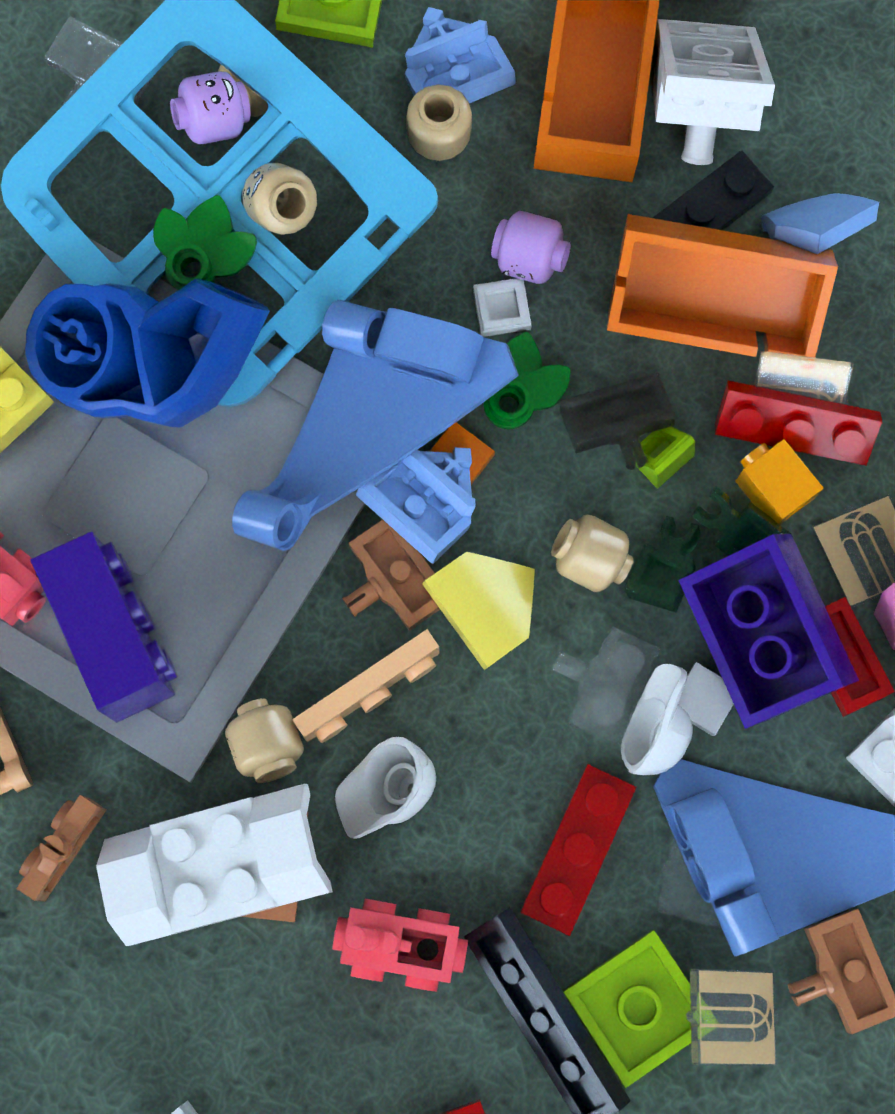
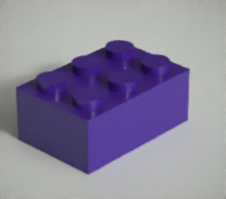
(105, 626)
(768, 629)

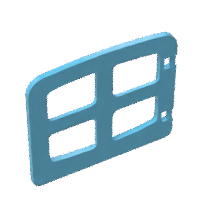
(297, 108)

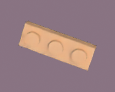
(368, 688)

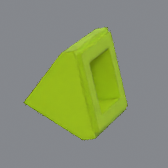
(666, 454)

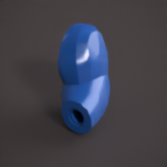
(141, 357)

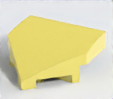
(485, 603)

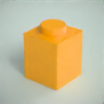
(777, 481)

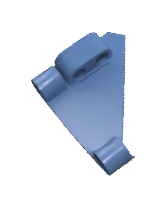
(383, 396)
(773, 853)

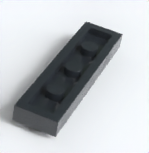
(546, 1016)

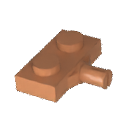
(393, 575)
(51, 860)
(847, 972)

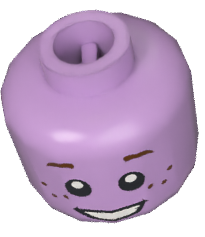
(211, 107)
(530, 247)

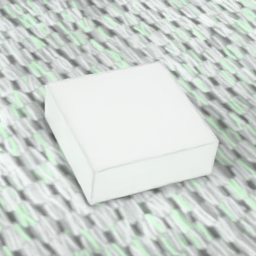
(501, 307)
(705, 699)

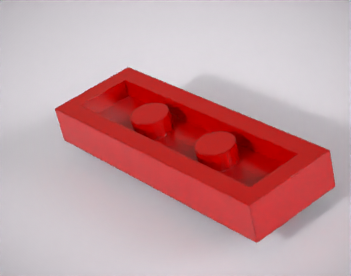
(804, 422)
(578, 850)

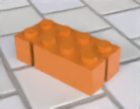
(596, 88)
(719, 289)

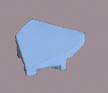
(457, 57)
(820, 221)
(425, 499)

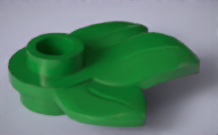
(202, 238)
(533, 389)

